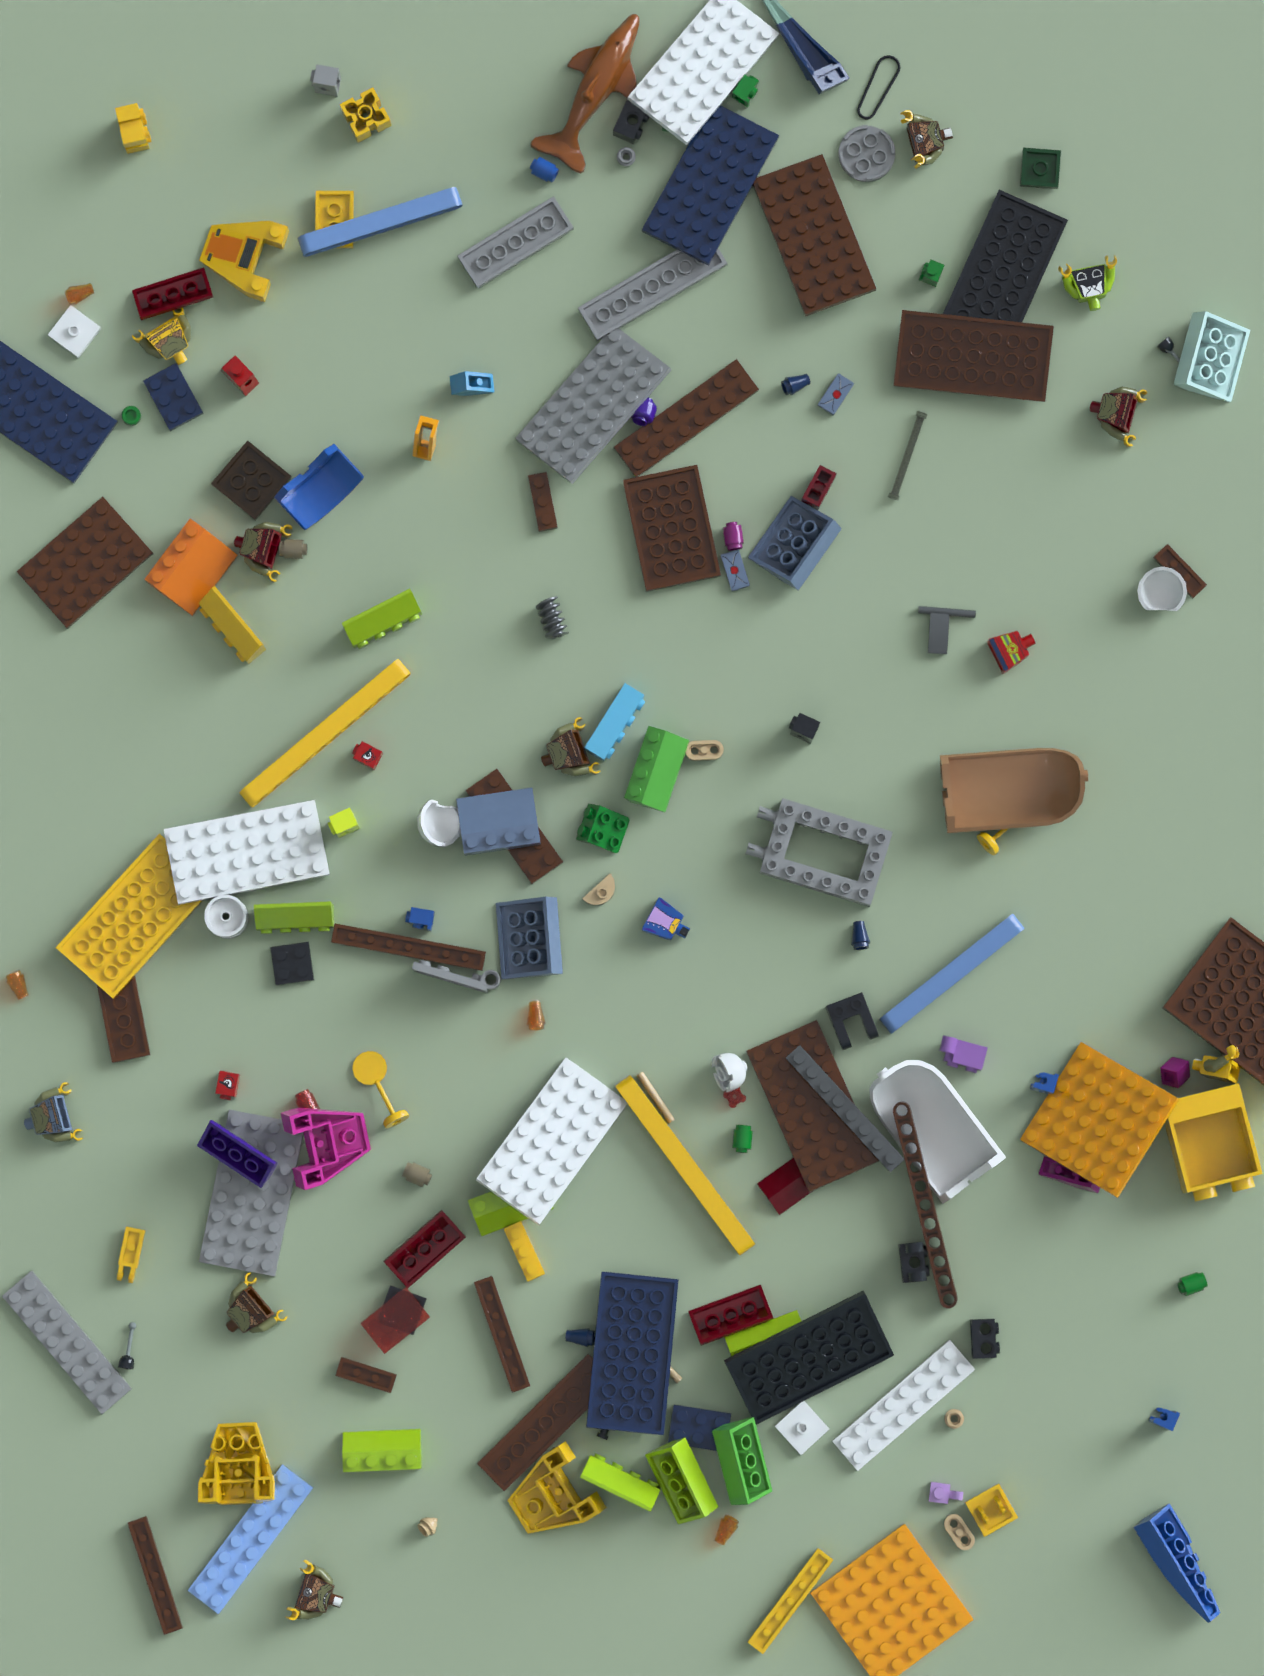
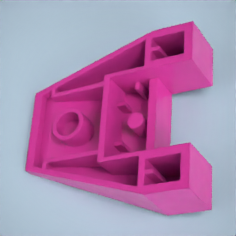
(331, 1139)

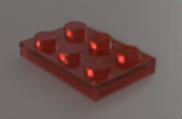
(395, 1320)

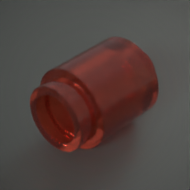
(306, 1100)

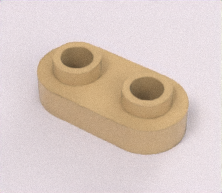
(704, 750)
(959, 1531)

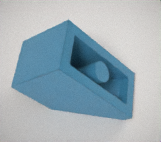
(471, 383)

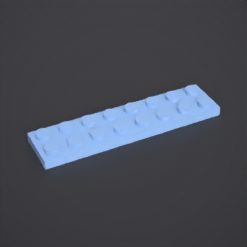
(249, 1541)

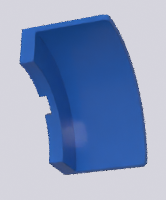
(320, 488)

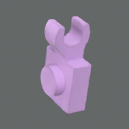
(941, 1493)

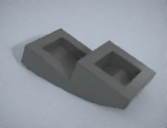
(938, 633)

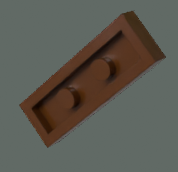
(542, 501)
(1169, 558)
(366, 1375)

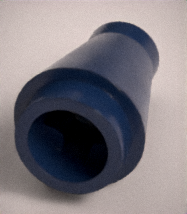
(795, 383)
(860, 938)
(582, 1337)

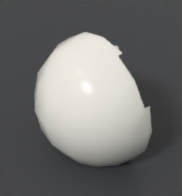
(1162, 589)
(438, 824)

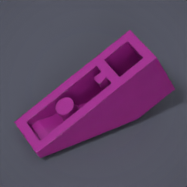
(1057, 1172)

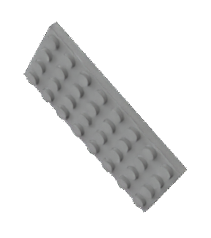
(593, 404)
(245, 1220)

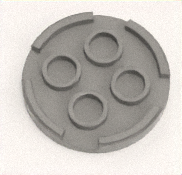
(866, 153)

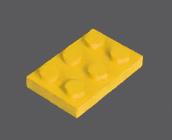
(333, 208)

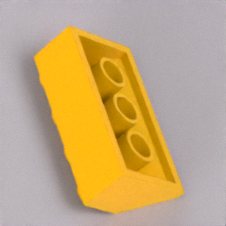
(228, 622)

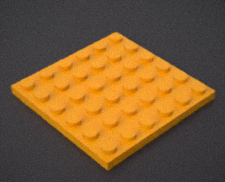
(1099, 1119)
(892, 1605)

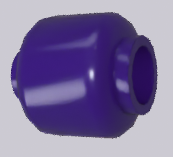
(645, 413)

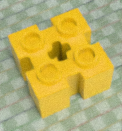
(368, 104)
(132, 129)

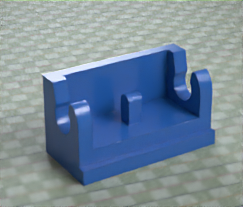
(1049, 1083)
(1168, 1419)

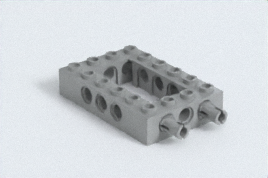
(777, 867)

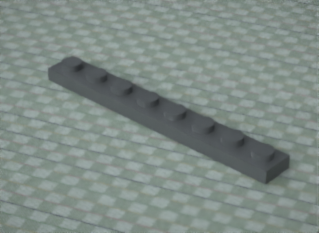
(845, 1109)

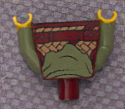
(1117, 411)
(261, 546)

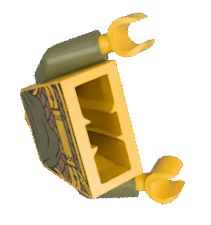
(168, 338)
(1220, 1067)

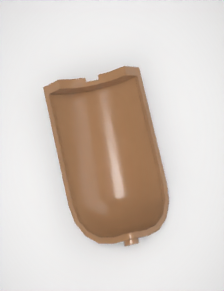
(1010, 788)

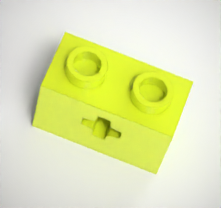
(343, 823)

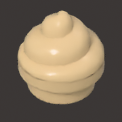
(428, 1526)

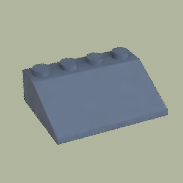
(795, 542)
(498, 821)
(529, 938)

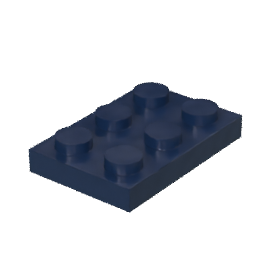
(173, 397)
(696, 1425)

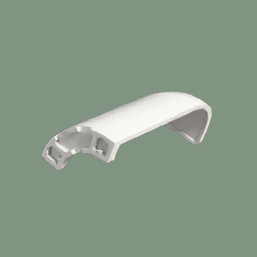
(948, 1132)

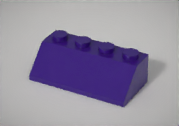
(237, 1154)

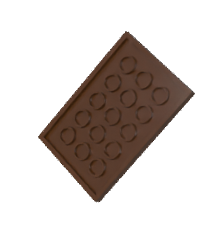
(671, 528)
(85, 562)

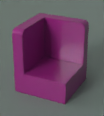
(1175, 1072)

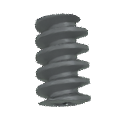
(551, 618)

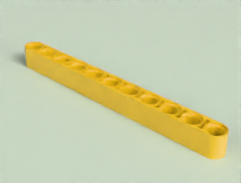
(324, 733)
(685, 1165)

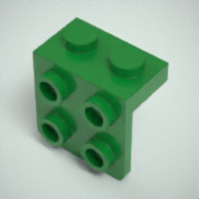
(602, 828)

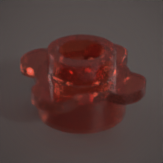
(734, 1101)

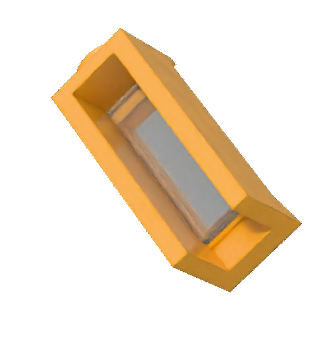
(425, 438)

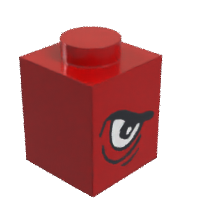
(367, 755)
(227, 1085)

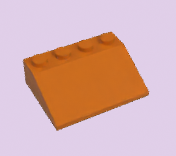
(190, 567)

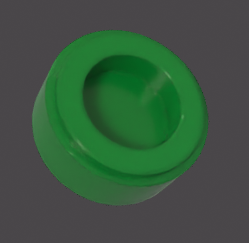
(131, 415)

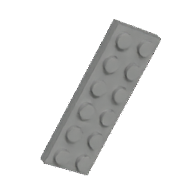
(515, 242)

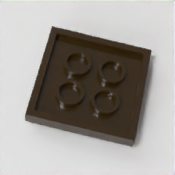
(251, 480)

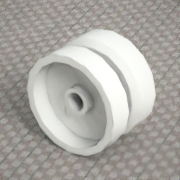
(226, 928)

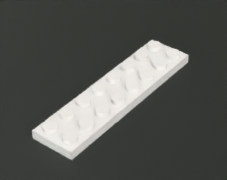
(903, 1405)

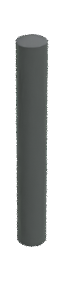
(952, 612)

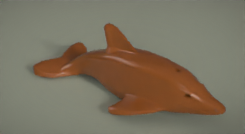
(605, 71)

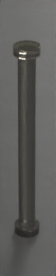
(907, 455)

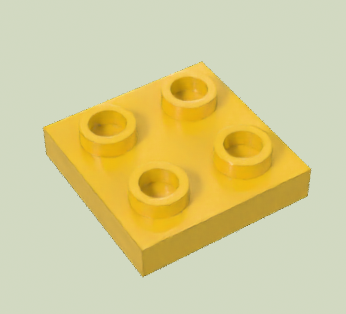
(991, 1510)

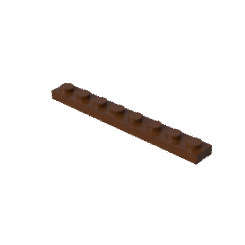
(408, 947)

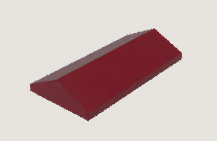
(172, 293)
(784, 1187)
(424, 1249)
(730, 1315)

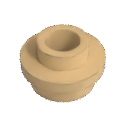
(958, 1423)

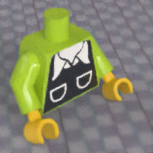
(1089, 283)

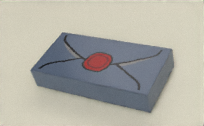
(835, 394)
(735, 570)

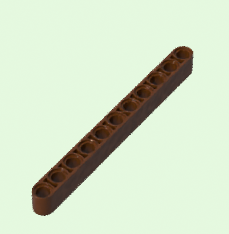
(929, 1213)

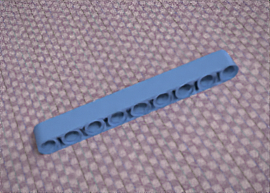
(380, 221)
(952, 973)

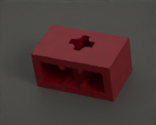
(819, 487)

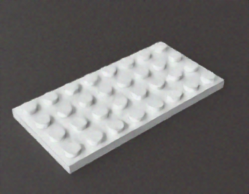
(703, 67)
(246, 852)
(552, 1141)

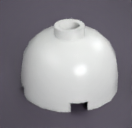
(730, 1071)

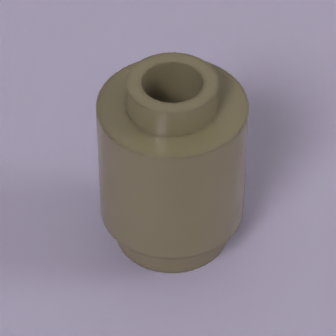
(292, 549)
(417, 1174)

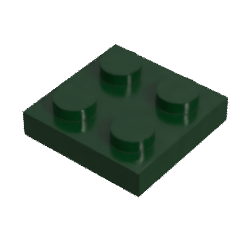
(1040, 168)

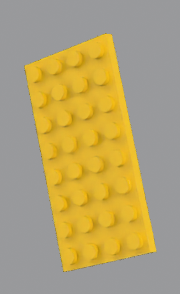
(128, 922)

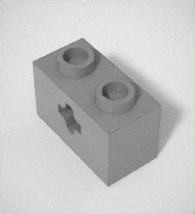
(326, 80)

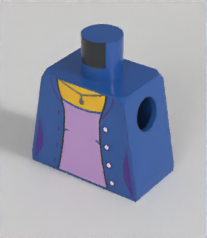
(665, 921)

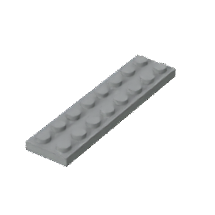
(646, 291)
(67, 1342)

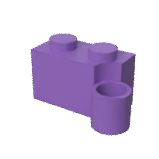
(963, 1054)

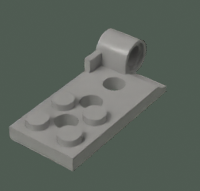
(477, 982)

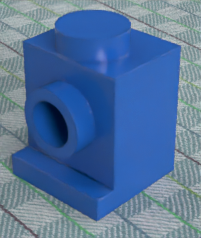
(420, 918)

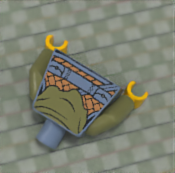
(51, 1116)

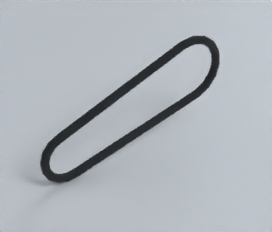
(869, 83)

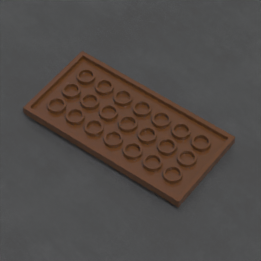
(814, 235)
(973, 355)
(814, 1132)

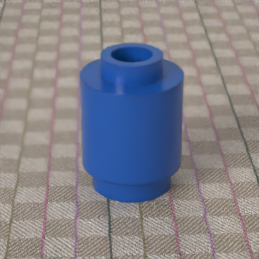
(544, 169)

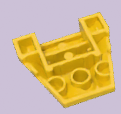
(237, 1467)

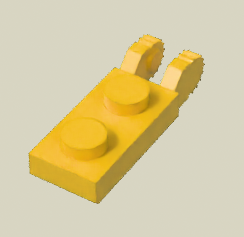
(130, 1252)

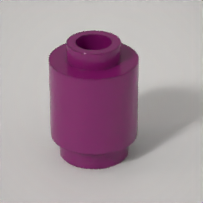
(733, 536)

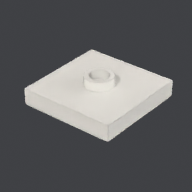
(74, 331)
(802, 1427)

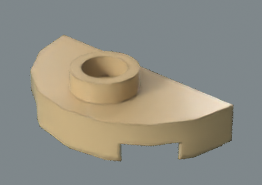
(602, 892)

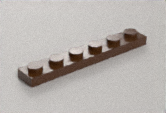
(502, 1334)
(155, 1575)

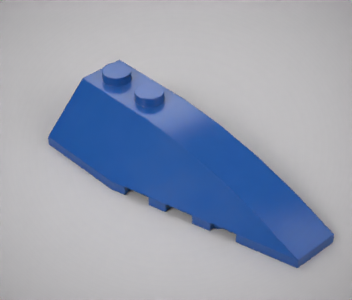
(1171, 1551)

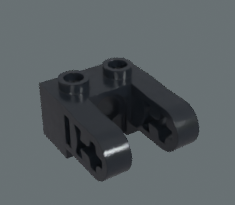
(848, 1008)
(908, 1273)

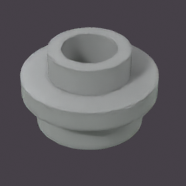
(622, 152)

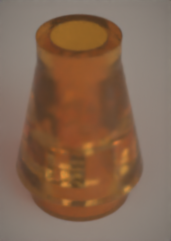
(78, 293)
(17, 984)
(535, 1016)
(726, 1528)

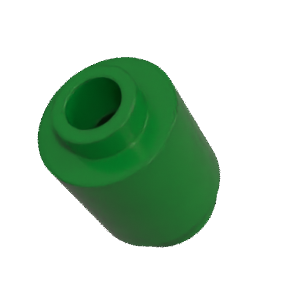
(742, 1138)
(1192, 1283)

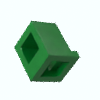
(745, 89)
(931, 272)

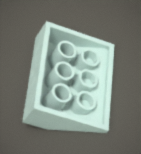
(1211, 356)

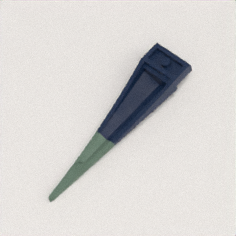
(811, 57)

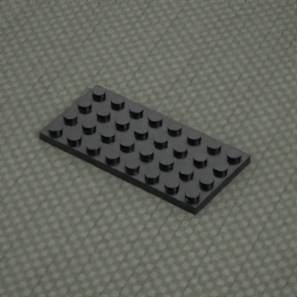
(1006, 261)
(809, 1357)

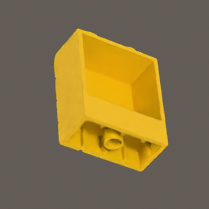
(1212, 1142)

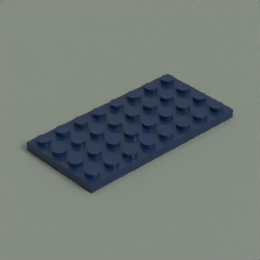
(710, 184)
(49, 416)
(632, 1353)

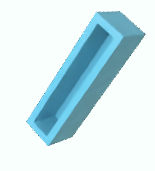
(614, 722)

